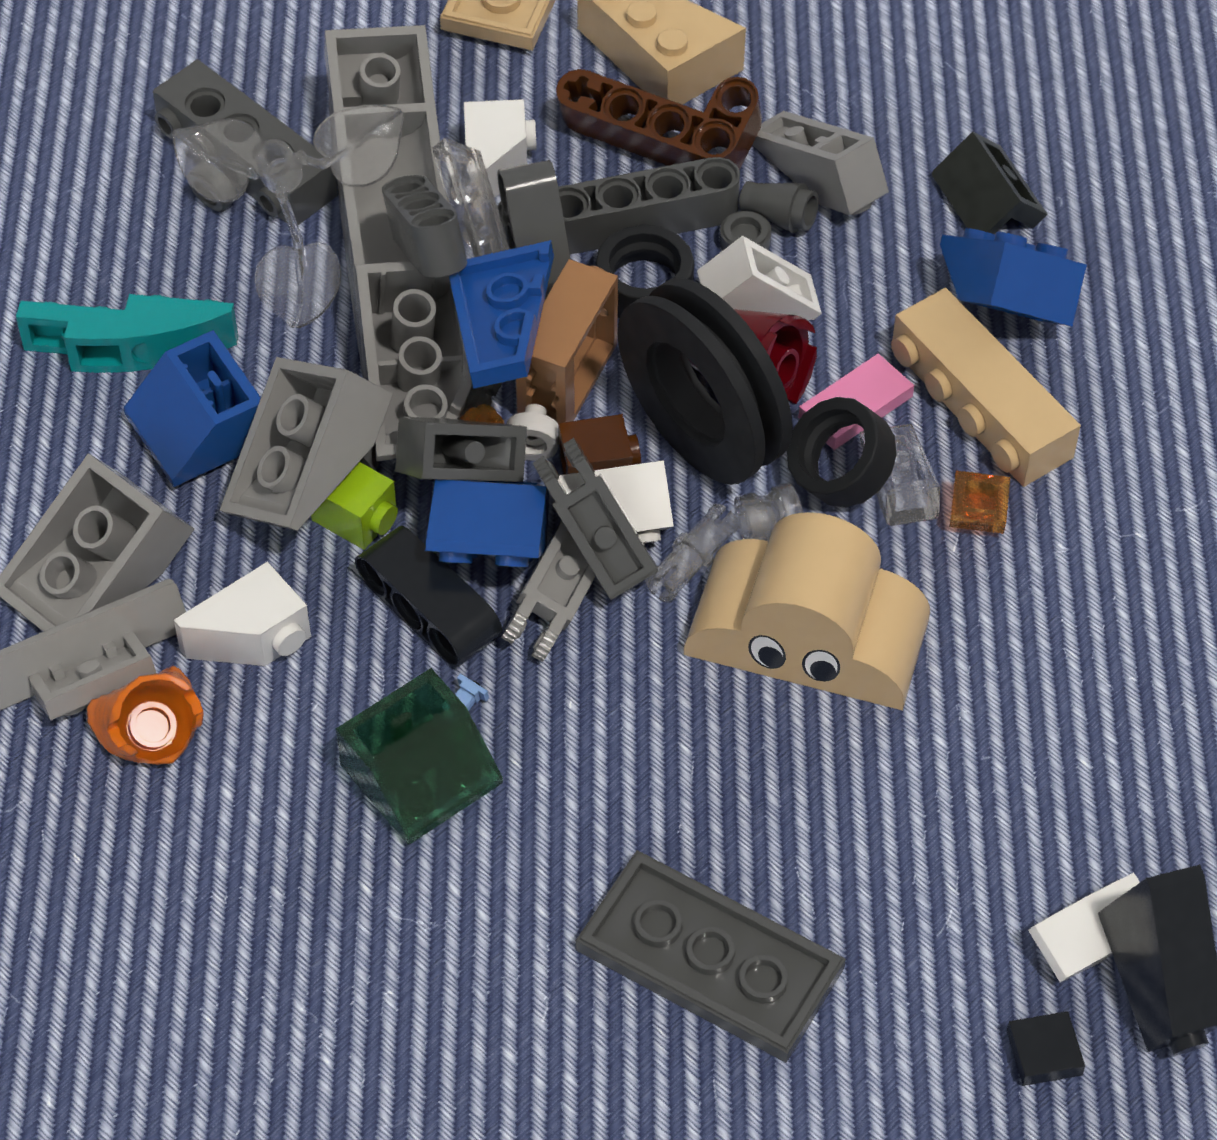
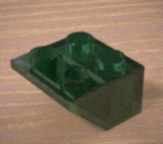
(417, 756)

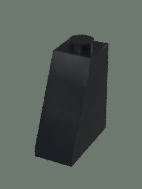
(1167, 958)

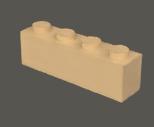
(984, 387)

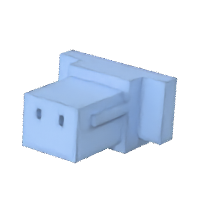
(470, 692)

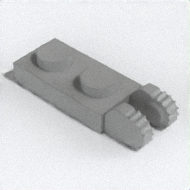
(552, 591)

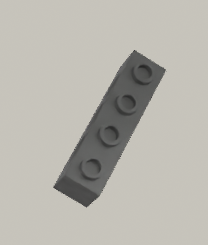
(202, 96)

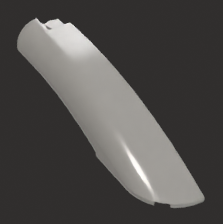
(401, 318)

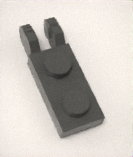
(598, 525)

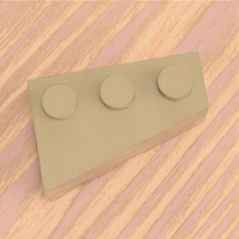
(665, 44)

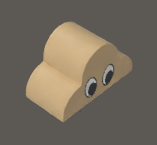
(812, 611)

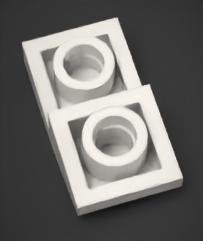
(1074, 936)

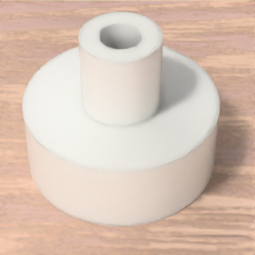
(541, 432)

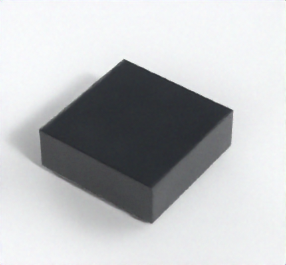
(1045, 1048)

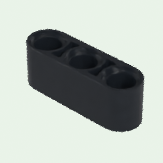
(428, 596)

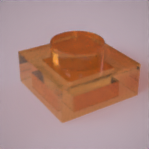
(979, 502)

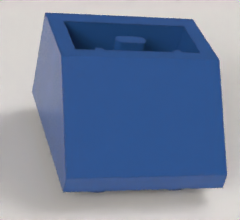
(1013, 276)
(193, 408)
(488, 520)

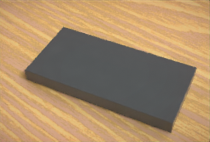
(711, 955)

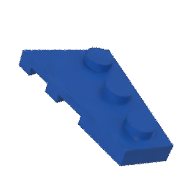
(500, 310)

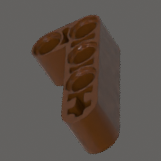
(595, 102)

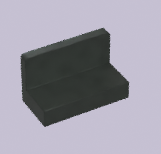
(986, 186)

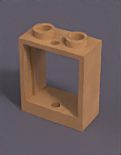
(572, 341)

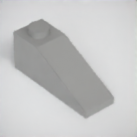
(827, 158)

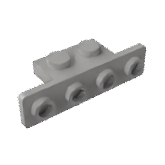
(90, 653)

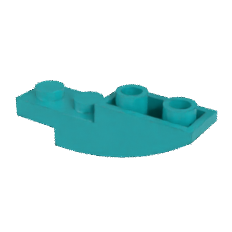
(125, 339)

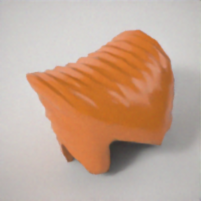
(148, 718)

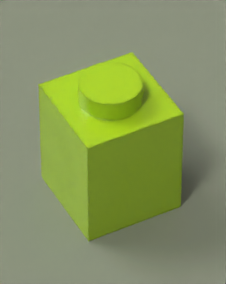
(359, 507)

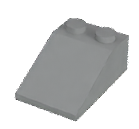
(303, 441)
(91, 547)

